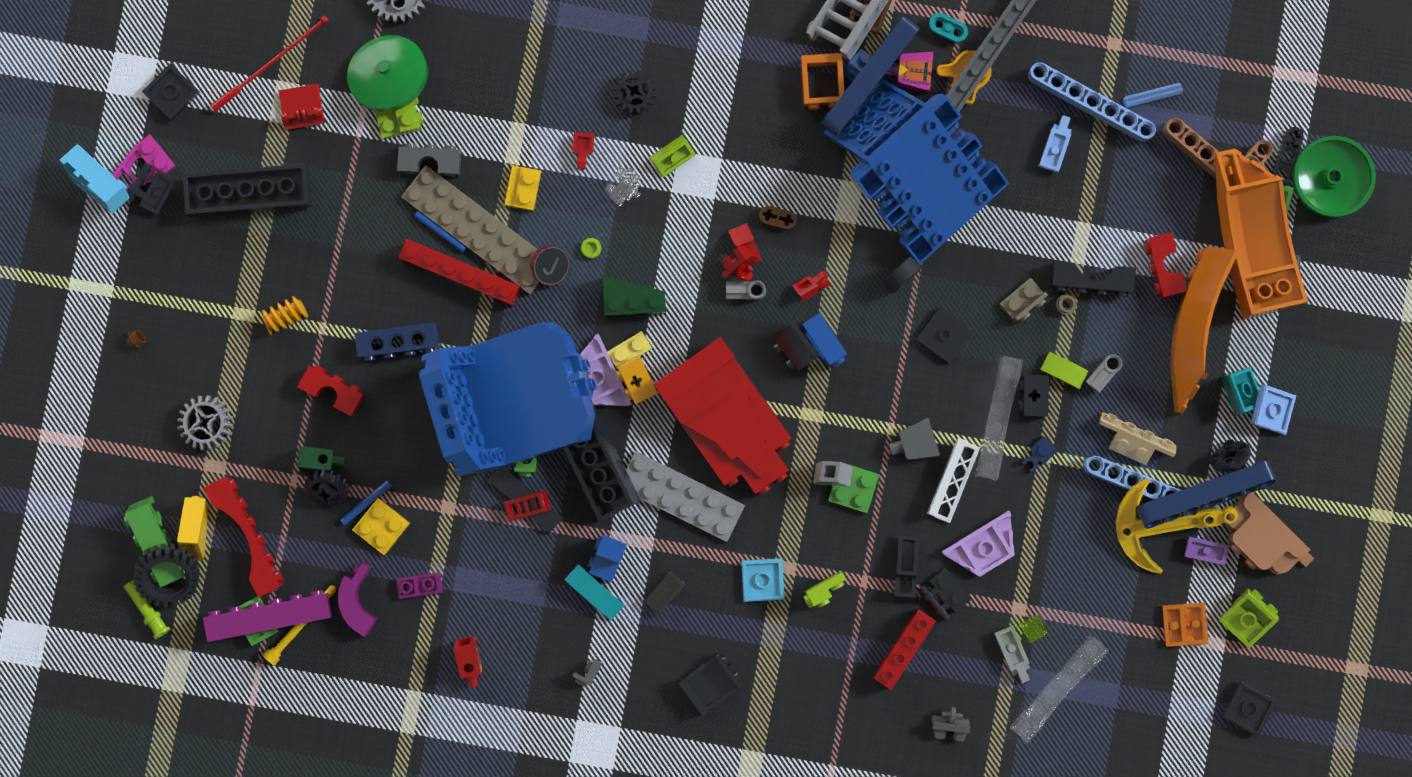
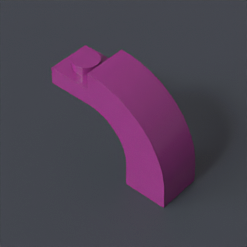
(349, 604)

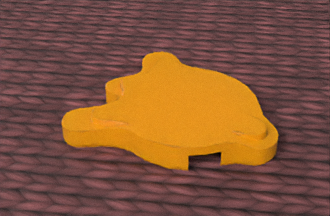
(956, 67)

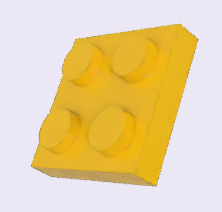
(381, 526)

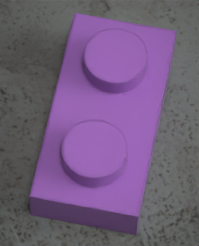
(1206, 550)

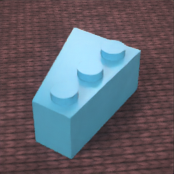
(94, 179)

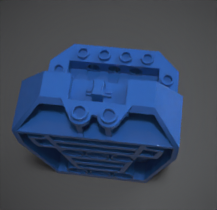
(509, 398)

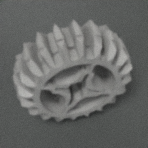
(196, 407)

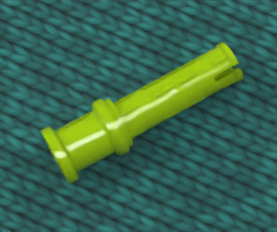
(151, 617)

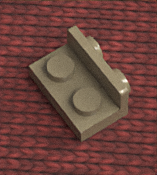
(1023, 300)

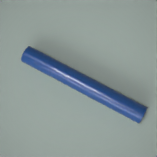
(440, 231)
(366, 502)

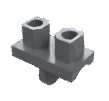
(950, 722)

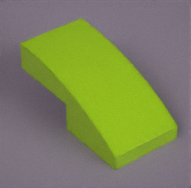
(1064, 370)

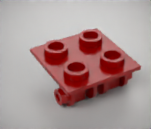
(301, 106)

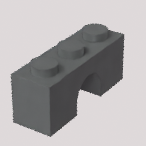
(412, 157)

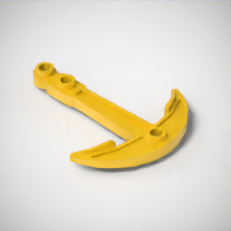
(1127, 519)

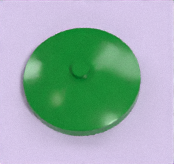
(387, 73)
(1334, 176)

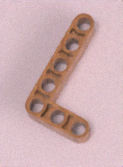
(1200, 144)

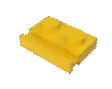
(523, 188)

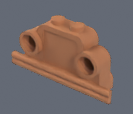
(1264, 538)

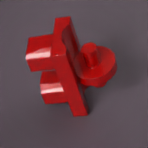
(740, 267)

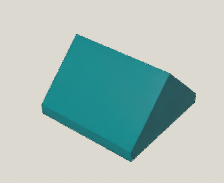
(1241, 390)

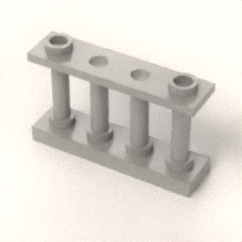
(858, 29)

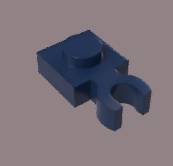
(1041, 451)

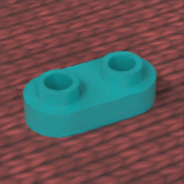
(949, 25)

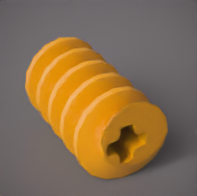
(284, 314)

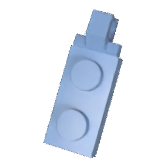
(1056, 146)

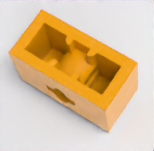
(645, 388)

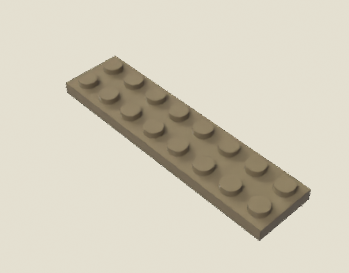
(473, 227)

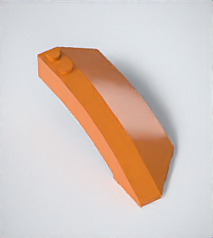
(1258, 228)
(1194, 321)

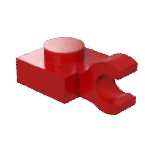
(583, 146)
(810, 286)

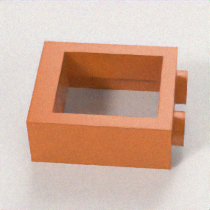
(821, 60)

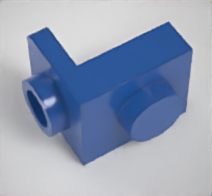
(856, 65)

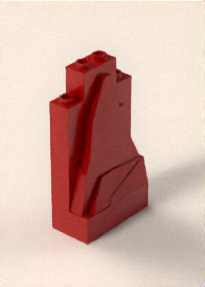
(726, 418)

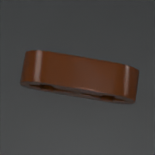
(779, 213)

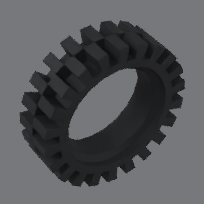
(165, 595)

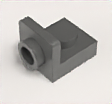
(591, 670)

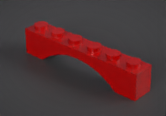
(460, 272)
(263, 574)

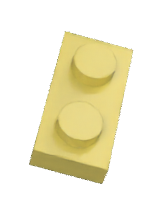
(630, 348)

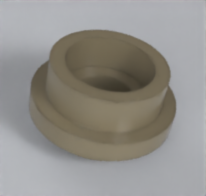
(1072, 304)

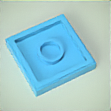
(762, 580)

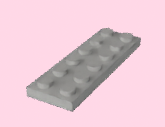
(684, 496)

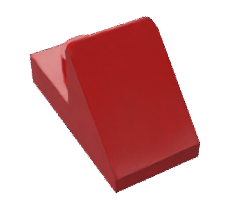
(743, 236)

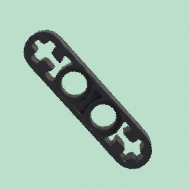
(1280, 163)

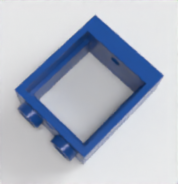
(824, 341)

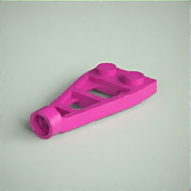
(151, 153)

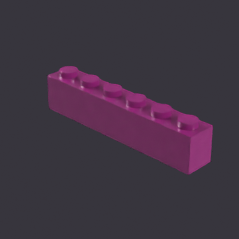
(267, 617)

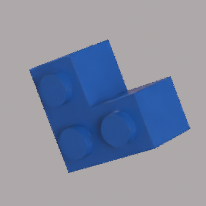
(607, 557)

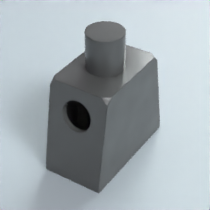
(916, 442)

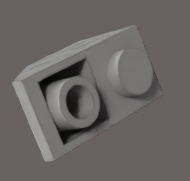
(832, 474)

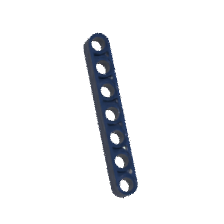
(870, 76)
(1206, 494)

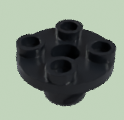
(1231, 456)

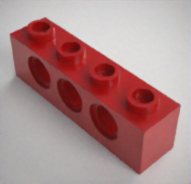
(904, 649)

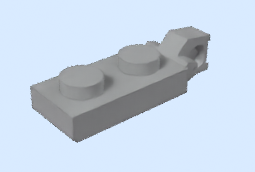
(1013, 652)

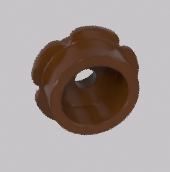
(135, 339)

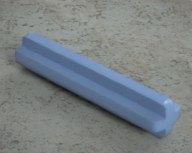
(1152, 95)

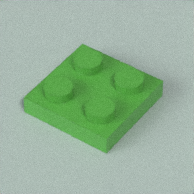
(859, 493)

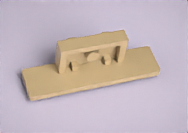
(1133, 441)

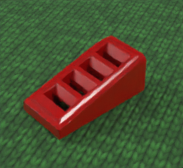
(543, 499)

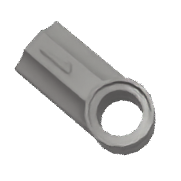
(742, 290)
(1103, 374)

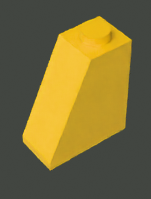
(193, 526)

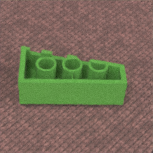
(147, 533)

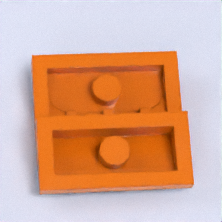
(1185, 624)

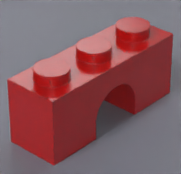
(1166, 283)
(316, 380)

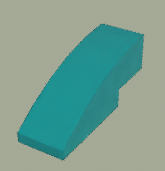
(594, 592)

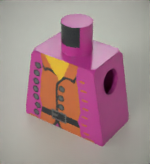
(913, 71)

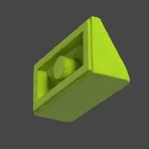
(672, 156)

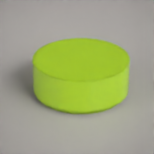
(591, 248)

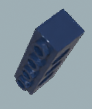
(365, 341)

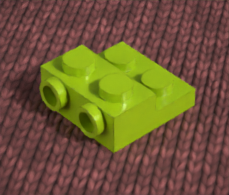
(400, 121)
(819, 594)
(1249, 617)

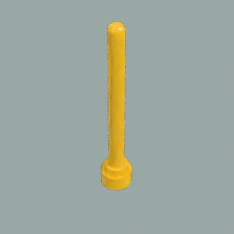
(273, 654)

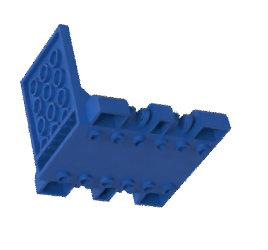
(922, 168)

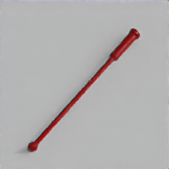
(237, 89)

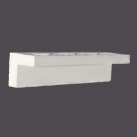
(947, 475)

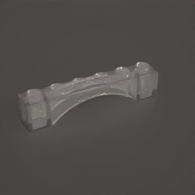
(998, 417)
(1060, 685)

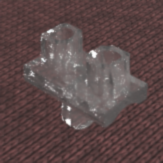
(626, 187)

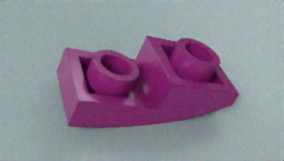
(419, 585)

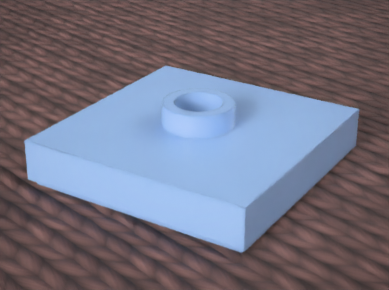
(1273, 409)

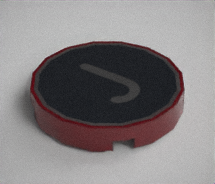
(550, 265)

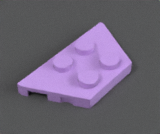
(609, 388)
(985, 546)

